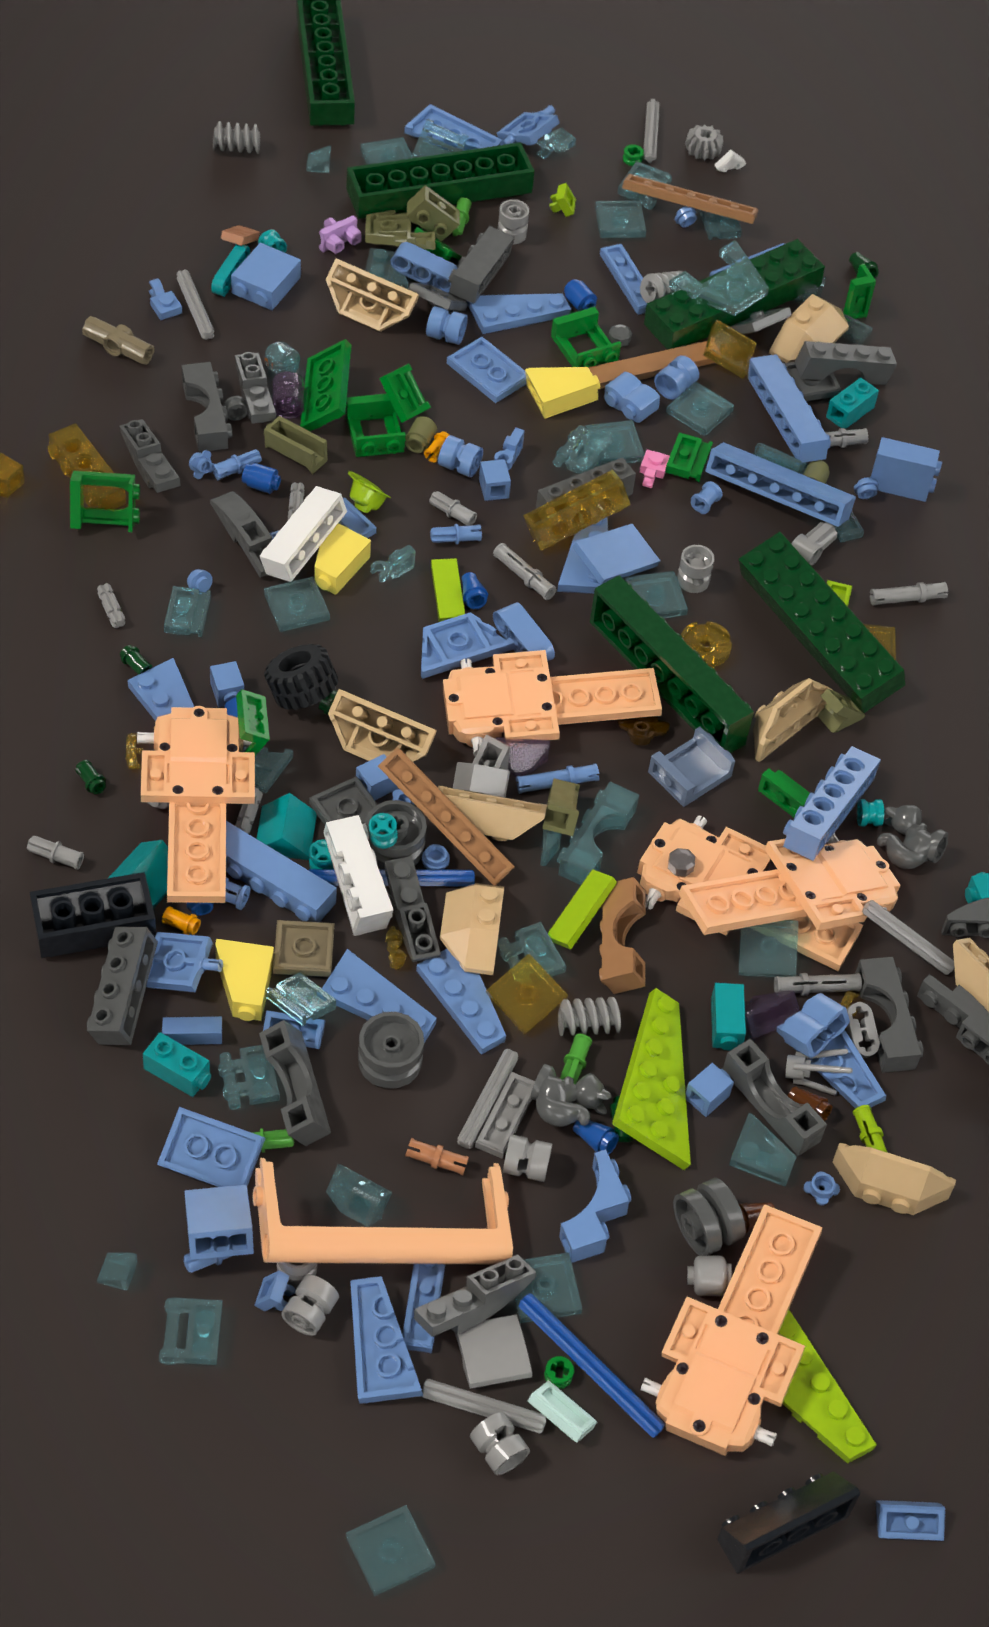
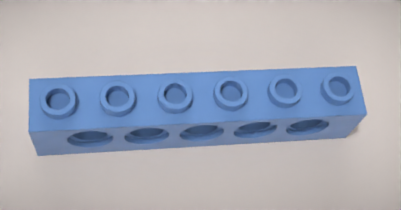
(831, 803)

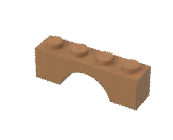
(621, 965)

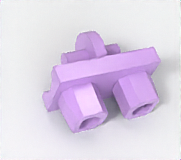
(337, 233)

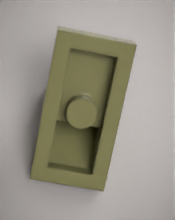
(839, 711)

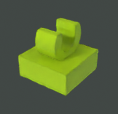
(563, 200)

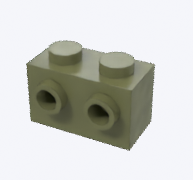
(433, 213)

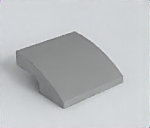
(494, 1352)

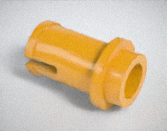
(435, 446)
(187, 923)

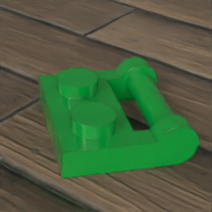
(404, 393)

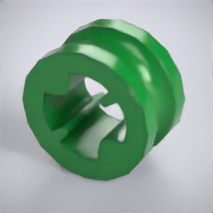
(632, 154)
(568, 1369)

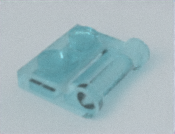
(429, 146)
(645, 171)
(202, 1331)

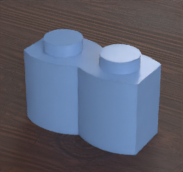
(631, 397)
(815, 1025)

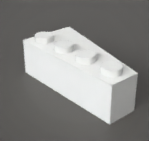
(358, 875)

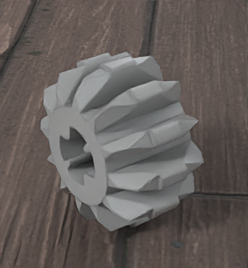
(704, 142)

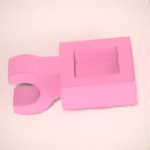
(653, 466)

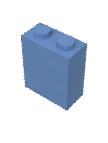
(266, 276)
(906, 469)
(219, 1222)

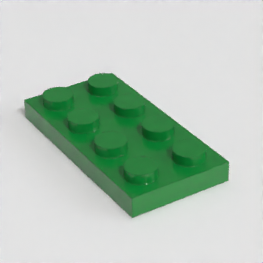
(326, 386)

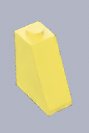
(561, 388)
(340, 558)
(245, 976)

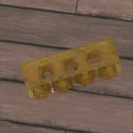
(77, 453)
(577, 510)

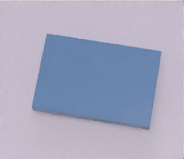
(488, 369)
(616, 553)
(210, 1150)

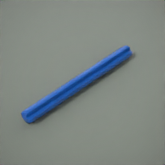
(425, 877)
(592, 1365)

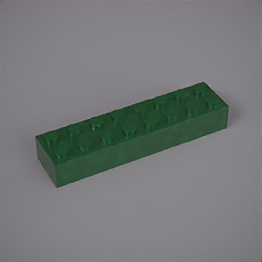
(325, 62)
(467, 174)
(684, 320)
(822, 622)
(680, 672)

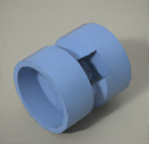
(446, 325)
(676, 377)
(460, 456)

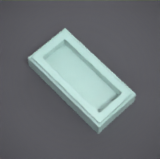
(562, 1411)

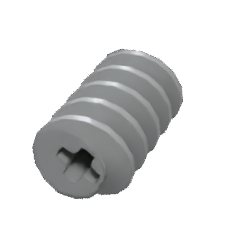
(236, 136)
(657, 285)
(589, 1015)

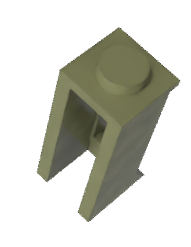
(296, 443)
(561, 807)

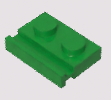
(688, 457)

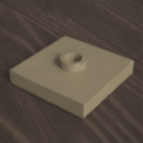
(303, 948)

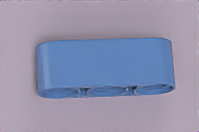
(422, 266)
(518, 625)

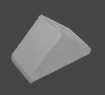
(493, 753)
(481, 779)

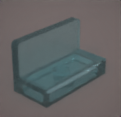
(780, 458)

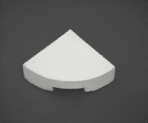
(730, 161)

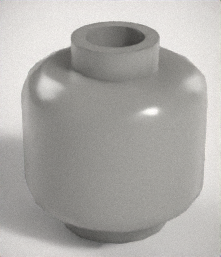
(709, 1275)

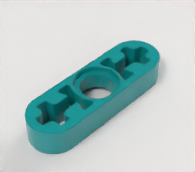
(222, 280)

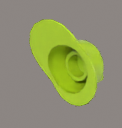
(366, 494)

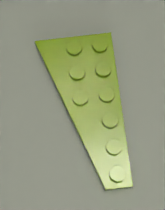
(653, 1091)
(821, 1403)

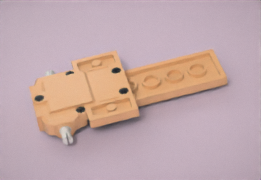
(529, 704)
(197, 772)
(724, 858)
(825, 890)
(733, 1353)

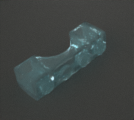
(612, 810)

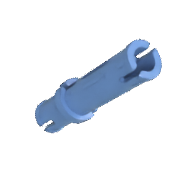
(544, 780)

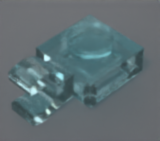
(556, 140)
(398, 564)

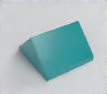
(287, 826)
(153, 860)

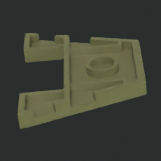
(394, 229)

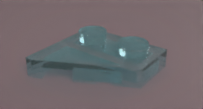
(380, 265)

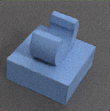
(272, 1292)

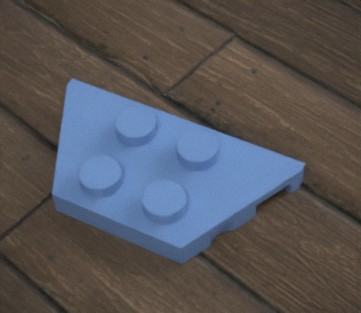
(459, 639)

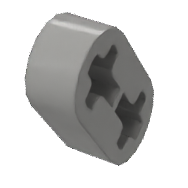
(868, 1028)

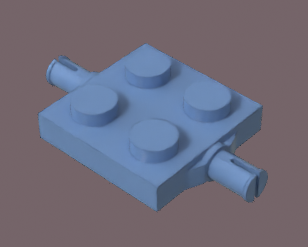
(529, 127)
(181, 961)

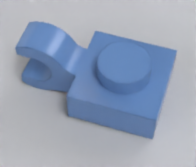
(163, 303)
(511, 447)

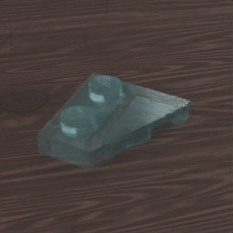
(269, 767)
(762, 1153)

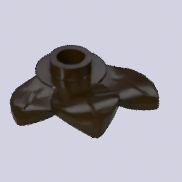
(643, 729)

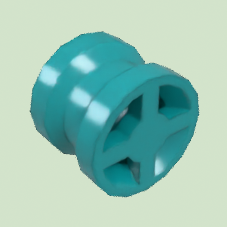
(272, 239)
(870, 812)
(383, 823)
(319, 851)

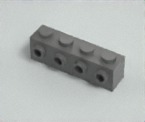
(481, 264)
(122, 986)

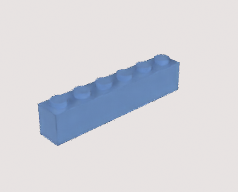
(788, 408)
(780, 484)
(277, 876)

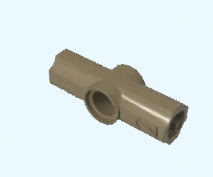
(118, 340)

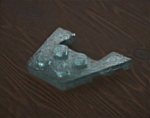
(732, 288)

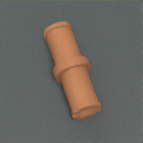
(437, 1156)

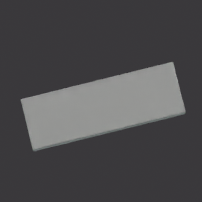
(506, 1115)

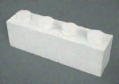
(303, 533)

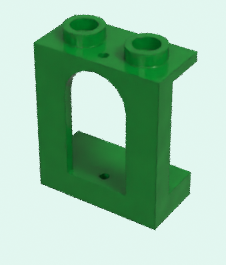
(581, 323)
(370, 408)
(81, 514)
(252, 720)

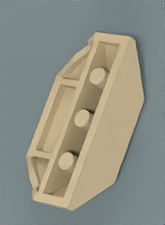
(368, 297)
(813, 321)
(786, 715)
(375, 731)
(496, 815)
(472, 926)
(972, 969)
(891, 1179)

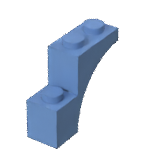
(587, 1232)

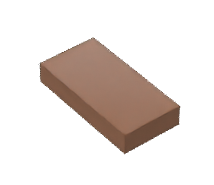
(240, 235)

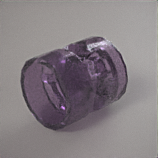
(288, 394)

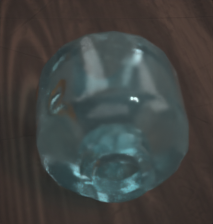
(282, 357)

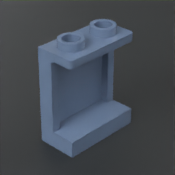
(692, 767)

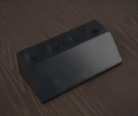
(86, 913)
(787, 1520)

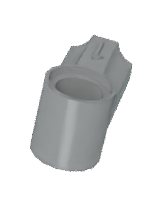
(815, 541)

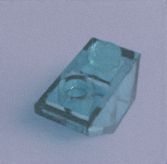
(357, 1196)

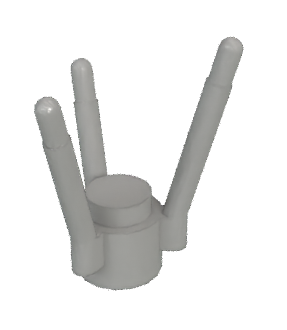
(799, 1067)

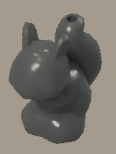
(918, 844)
(557, 1096)

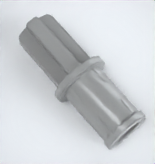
(453, 508)
(55, 852)

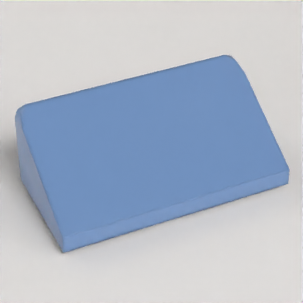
(193, 1030)
(311, 1032)
(910, 1520)

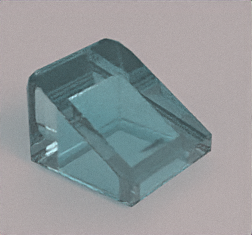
(319, 160)
(549, 846)
(118, 1270)

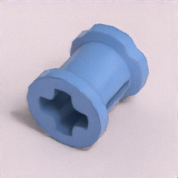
(706, 497)
(241, 896)

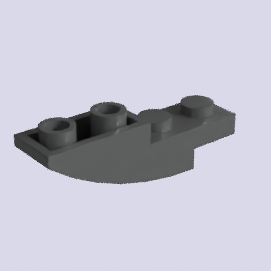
(254, 388)
(148, 456)
(243, 527)
(410, 910)
(968, 920)
(960, 1010)
(481, 1298)

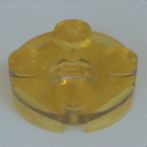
(716, 635)

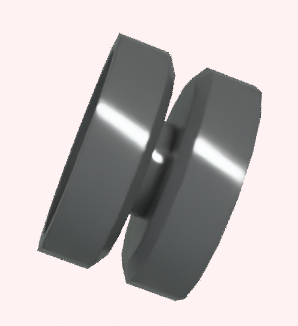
(410, 830)
(390, 1050)
(709, 1216)

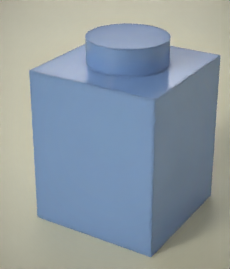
(494, 479)
(225, 682)
(374, 778)
(709, 1089)

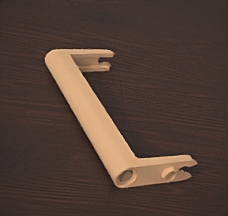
(383, 1244)

